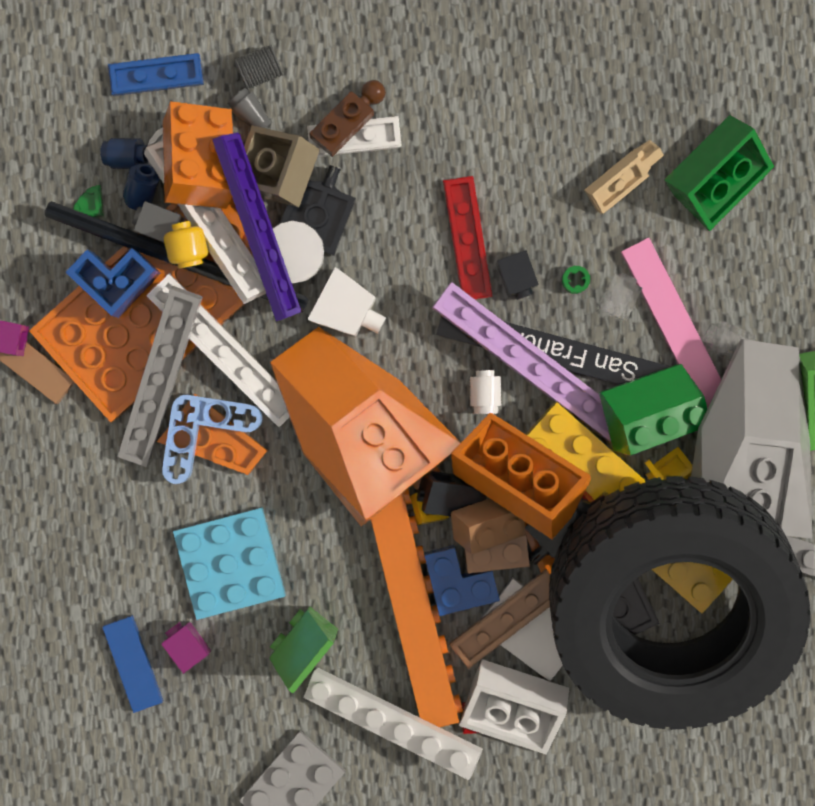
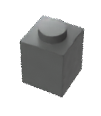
(154, 221)

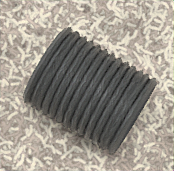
(258, 67)

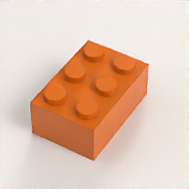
(190, 158)

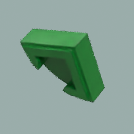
(91, 202)

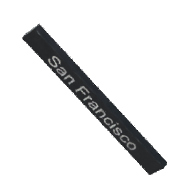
(572, 354)

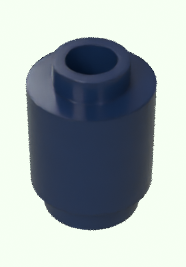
(123, 152)
(140, 185)

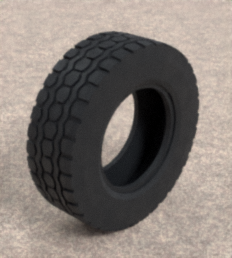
(694, 678)

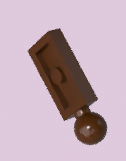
(347, 118)

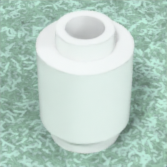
(485, 392)

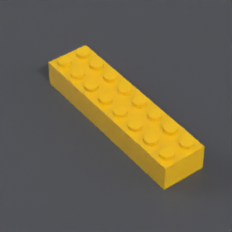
(608, 472)

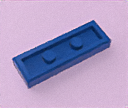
(155, 74)
(133, 664)

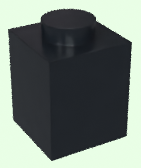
(517, 275)

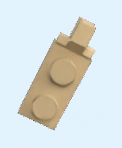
(623, 176)

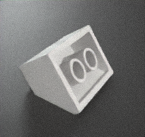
(517, 708)

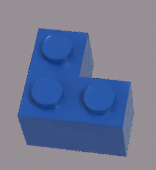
(115, 287)
(457, 590)

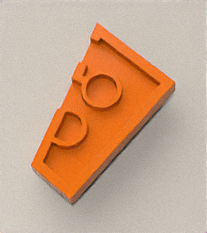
(221, 446)

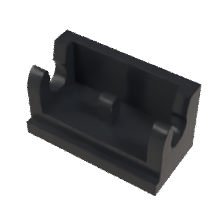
(446, 493)

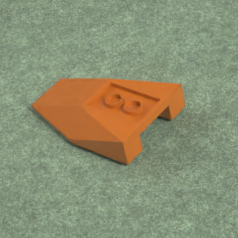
(358, 423)

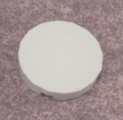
(300, 249)

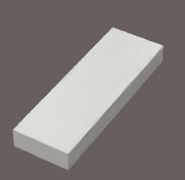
(373, 136)

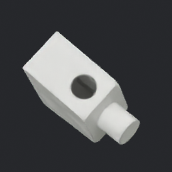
(345, 306)

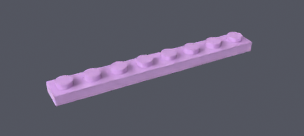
(523, 357)

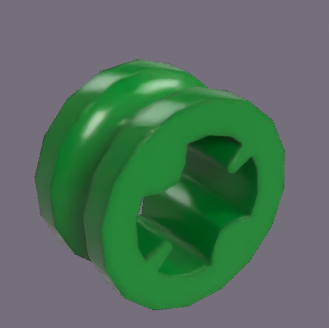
(573, 270)

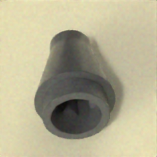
(248, 109)

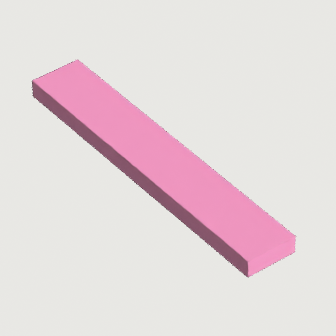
(672, 316)

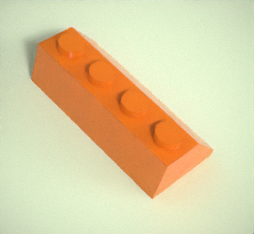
(520, 474)

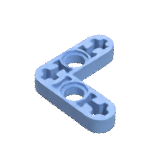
(200, 417)

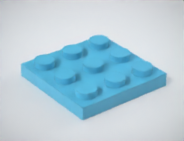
(229, 563)

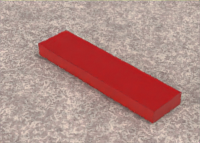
(467, 237)

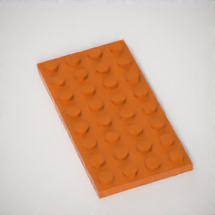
(110, 352)

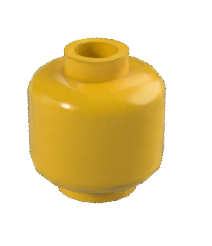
(185, 245)

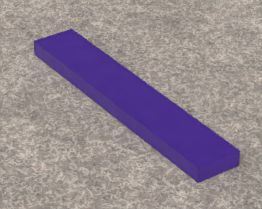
(257, 225)

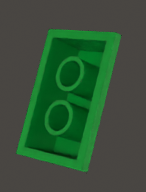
(720, 172)
(652, 409)

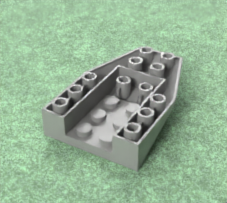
(760, 434)

